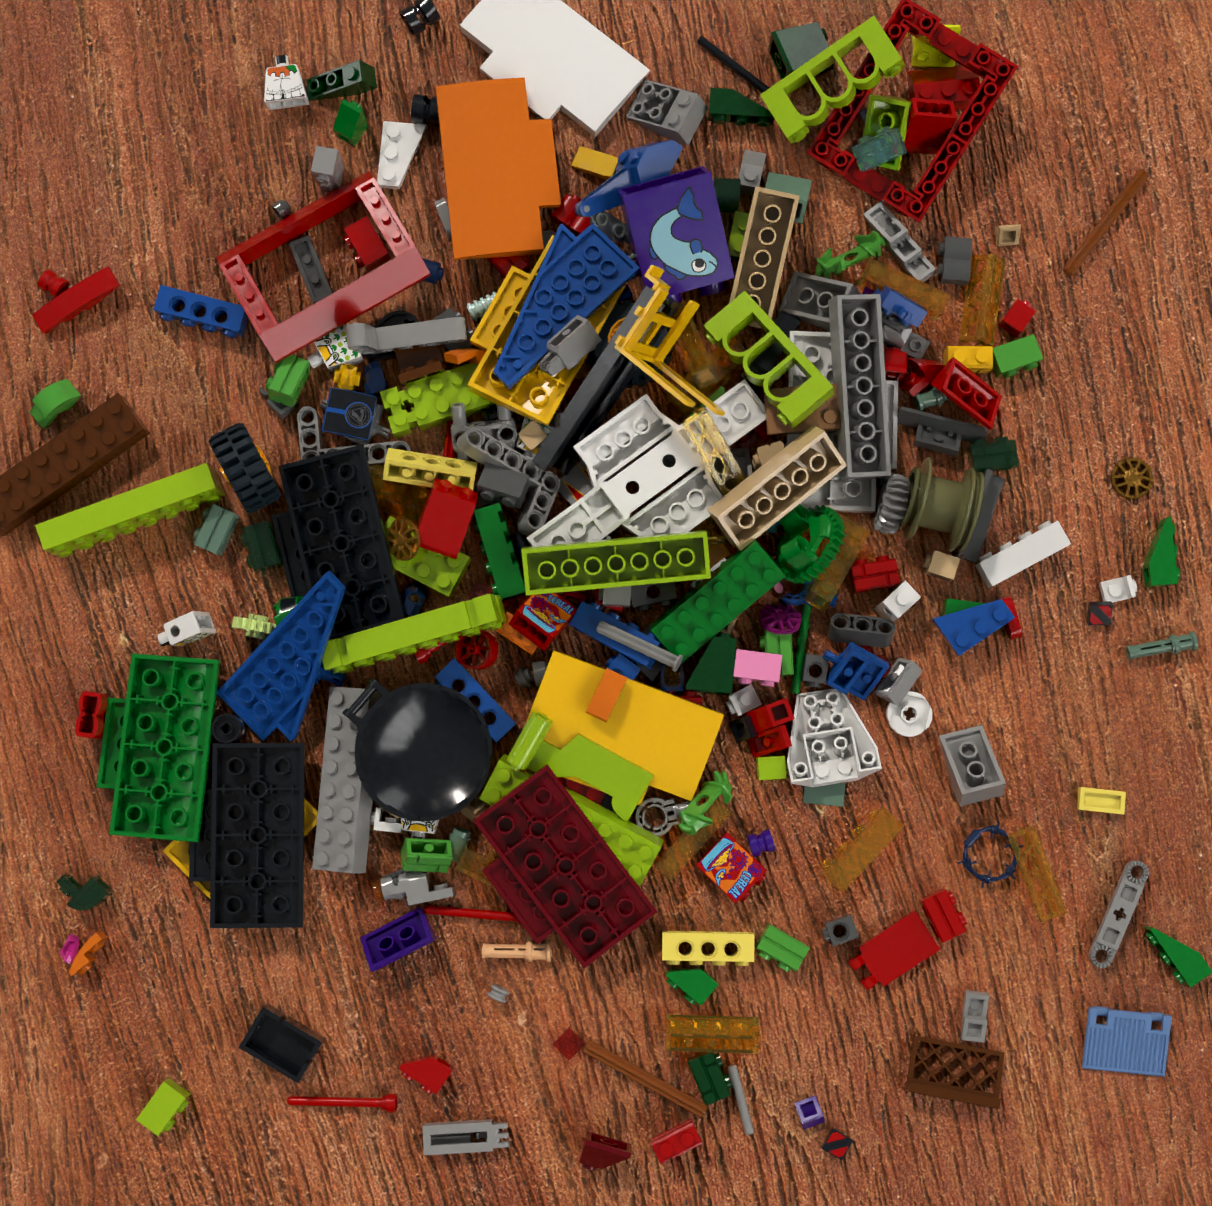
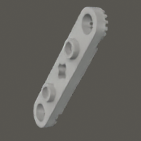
(1112, 930)

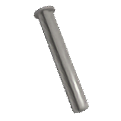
(640, 645)

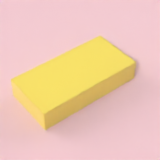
(1101, 800)

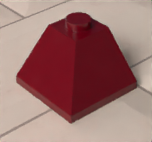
(602, 1151)

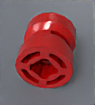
(50, 282)

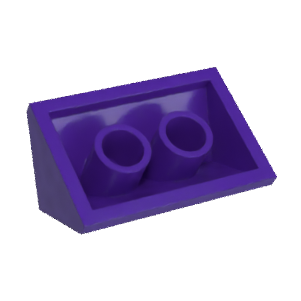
(397, 939)

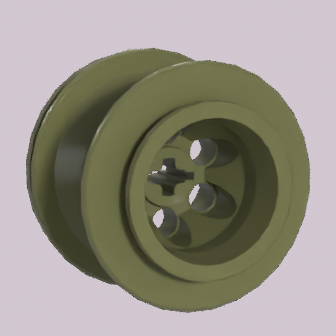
(943, 505)

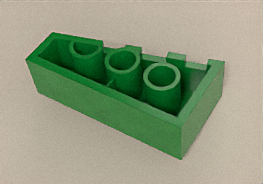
(500, 552)

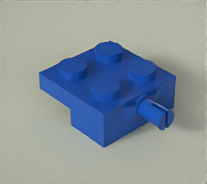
(901, 307)
(855, 671)

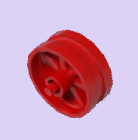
(477, 649)

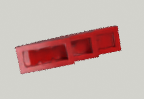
(76, 299)

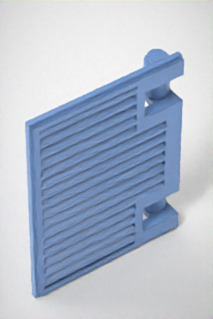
(1126, 1041)

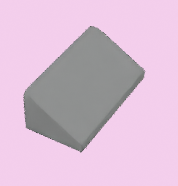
(898, 681)

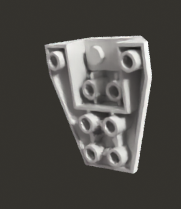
(829, 741)

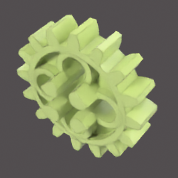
(254, 626)

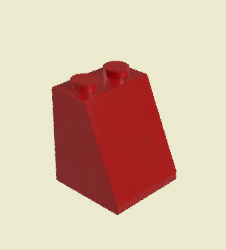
(446, 517)

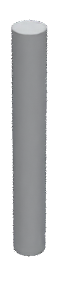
(740, 1098)

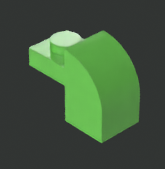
(52, 401)

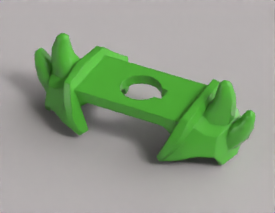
(868, 246)
(693, 815)

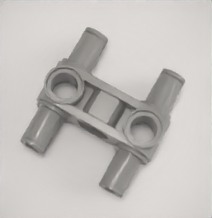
(491, 427)

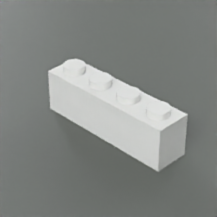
(1022, 554)

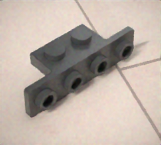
(939, 432)

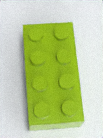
(432, 568)

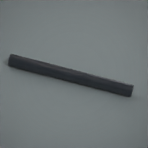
(732, 64)

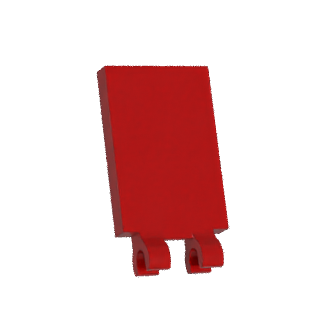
(895, 950)

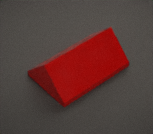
(968, 392)

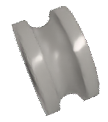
(498, 993)

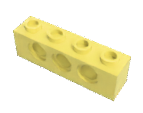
(423, 469)
(742, 956)

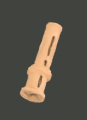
(529, 951)

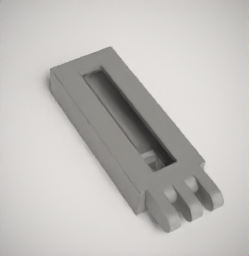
(456, 1138)

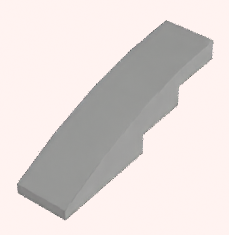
(899, 243)

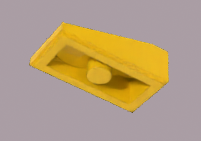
(595, 163)

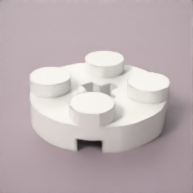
(916, 724)

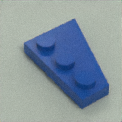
(972, 625)

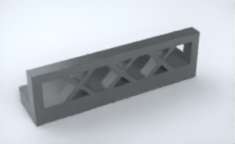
(992, 489)

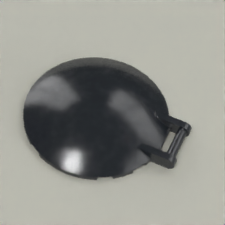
(420, 750)

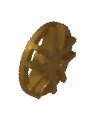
(1132, 478)
(403, 539)

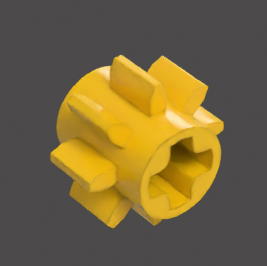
(347, 377)

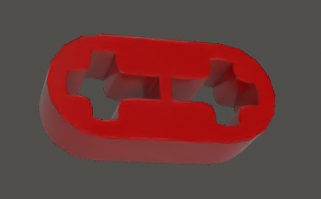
(1013, 627)

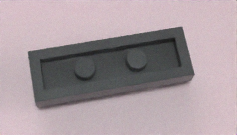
(310, 268)

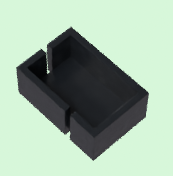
(282, 1043)

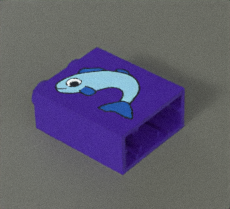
(679, 229)

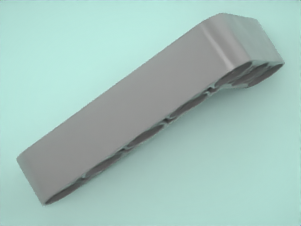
(372, 340)
(314, 428)
(519, 463)

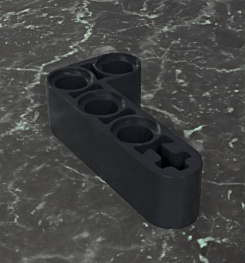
(767, 359)

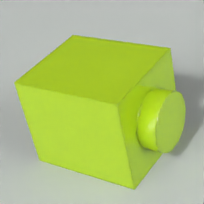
(771, 768)

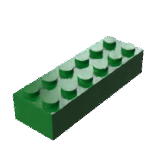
(717, 600)

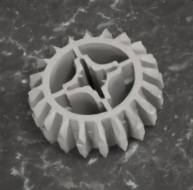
(891, 503)

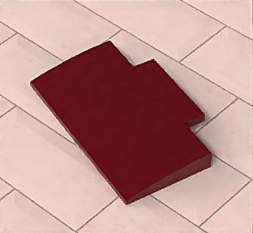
(559, 869)

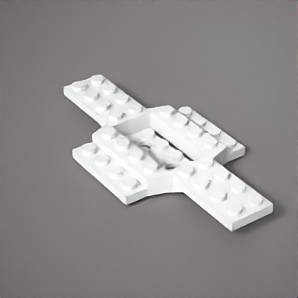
(625, 440)

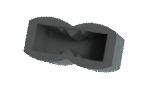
(955, 260)

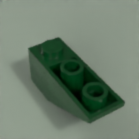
(343, 81)
(732, 106)

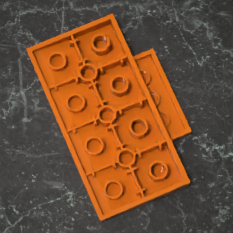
(495, 168)

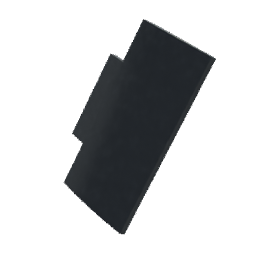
(338, 529)
(253, 836)

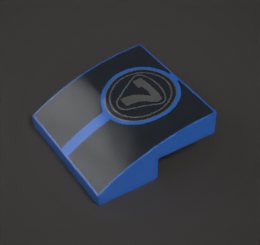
(349, 414)

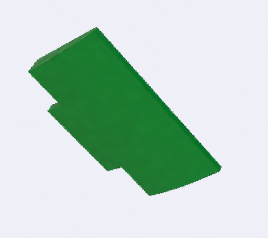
(160, 747)

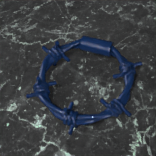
(971, 839)

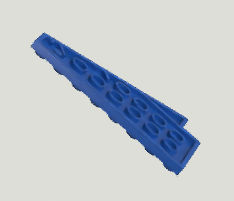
(571, 282)
(279, 676)

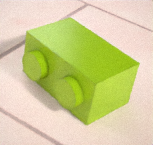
(163, 1107)

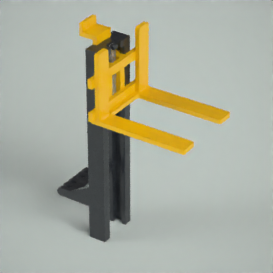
(616, 367)

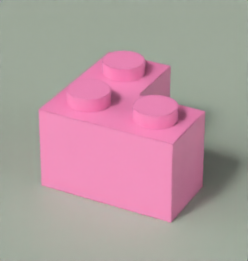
(757, 667)

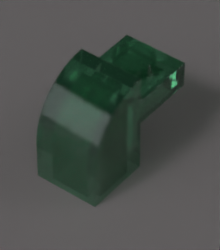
(84, 897)

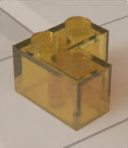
(473, 862)

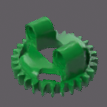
(796, 554)

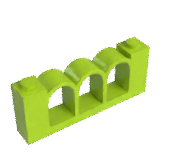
(887, 63)
(734, 319)

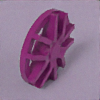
(780, 619)

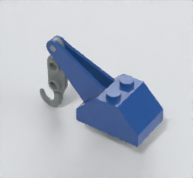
(634, 167)

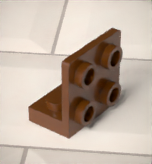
(419, 362)

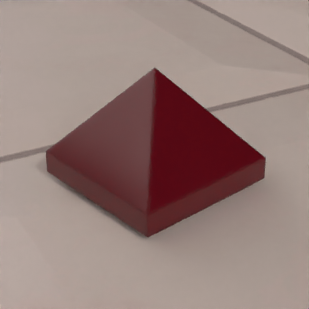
(574, 597)

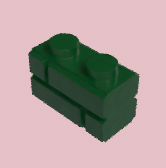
(709, 1076)

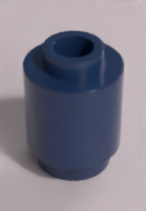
(435, 271)

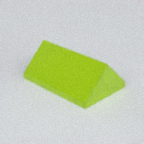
(890, 112)

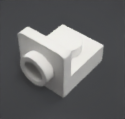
(1118, 589)
(743, 701)
(389, 825)

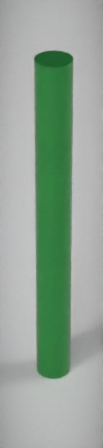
(801, 647)

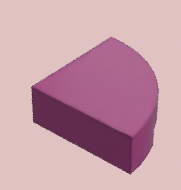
(70, 949)

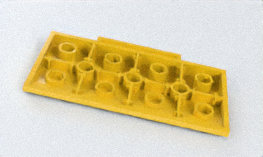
(538, 392)
(645, 726)

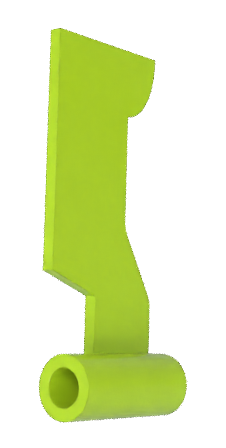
(582, 760)

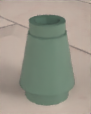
(459, 841)

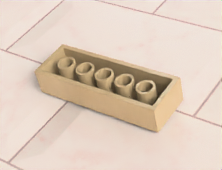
(765, 247)
(777, 487)

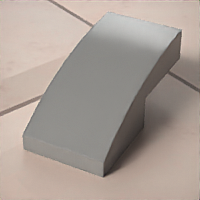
(974, 1016)

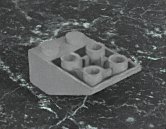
(668, 111)

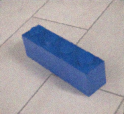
(586, 622)

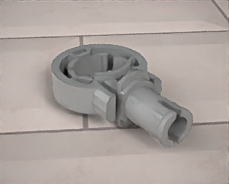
(676, 807)

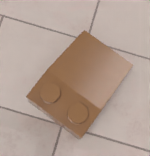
(824, 417)

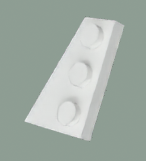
(397, 150)

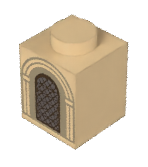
(941, 565)

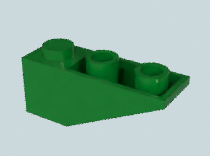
(1160, 562)
(1186, 963)

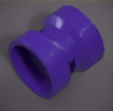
(761, 843)

